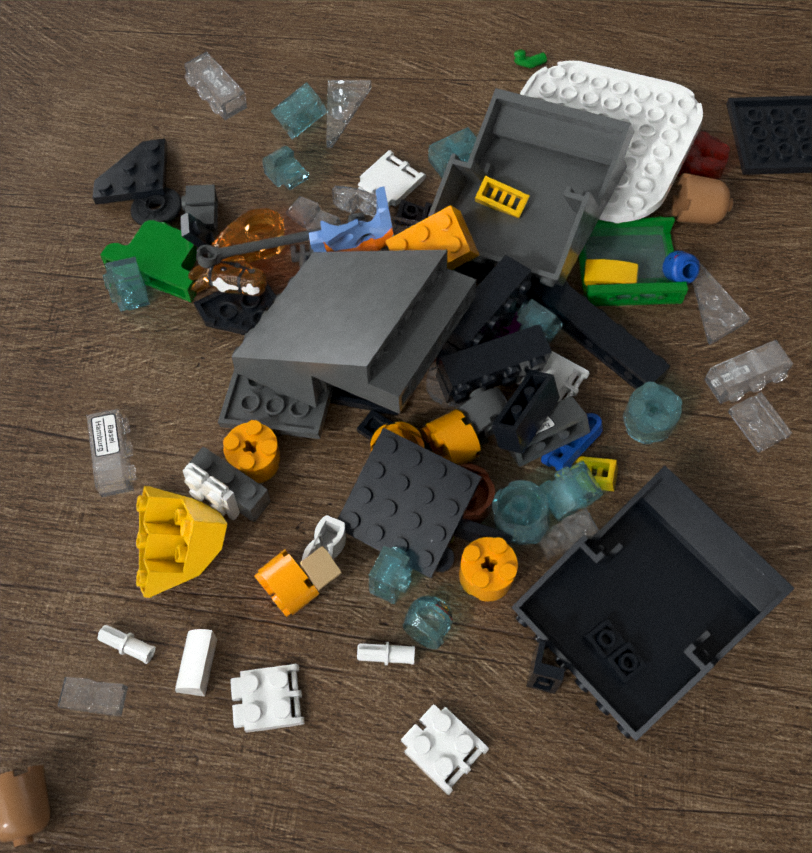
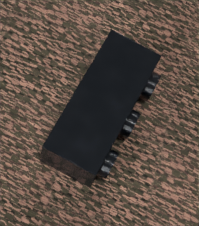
(526, 411)

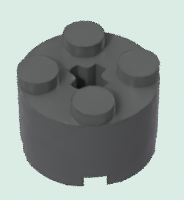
(482, 411)

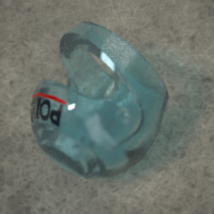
(428, 621)

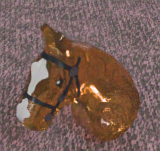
(234, 272)

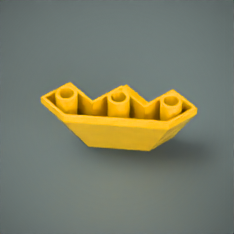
(174, 539)

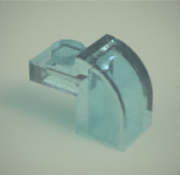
(284, 168)

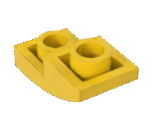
(610, 272)

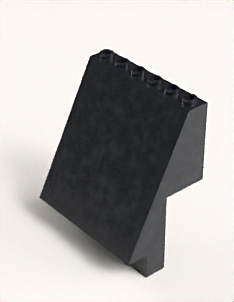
(668, 584)

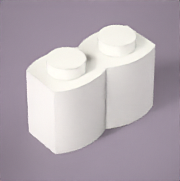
(329, 534)

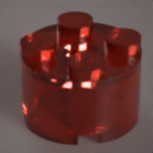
(706, 157)

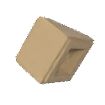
(320, 568)

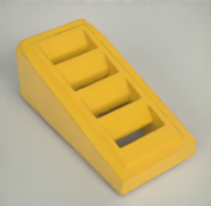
(498, 186)
(600, 464)

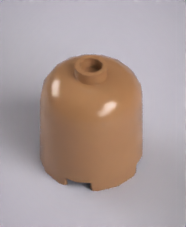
(701, 200)
(23, 805)

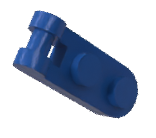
(575, 448)

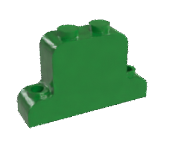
(161, 256)

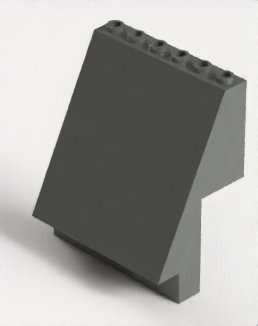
(557, 157)
(357, 324)

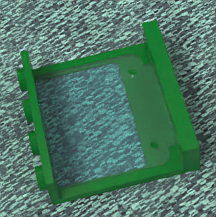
(638, 242)

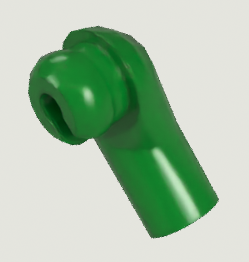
(529, 62)

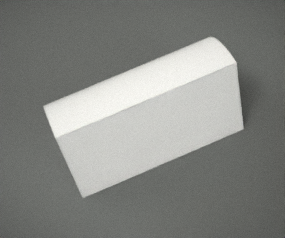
(196, 662)

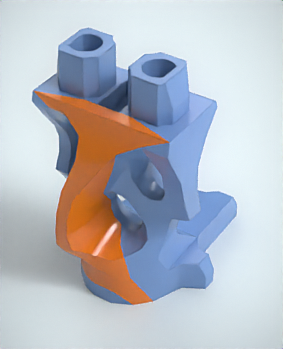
(349, 236)

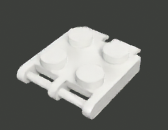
(395, 178)
(564, 374)
(210, 489)
(266, 698)
(442, 746)

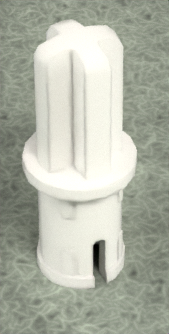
(126, 643)
(386, 653)

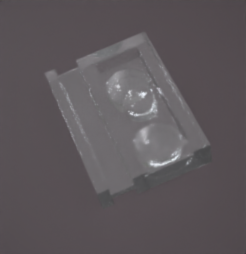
(759, 422)

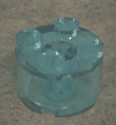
(652, 413)
(571, 490)
(522, 512)

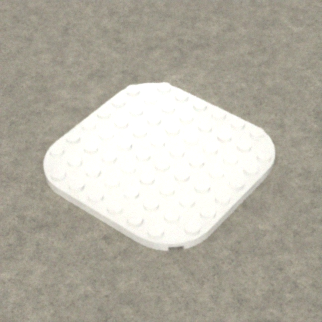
(663, 121)

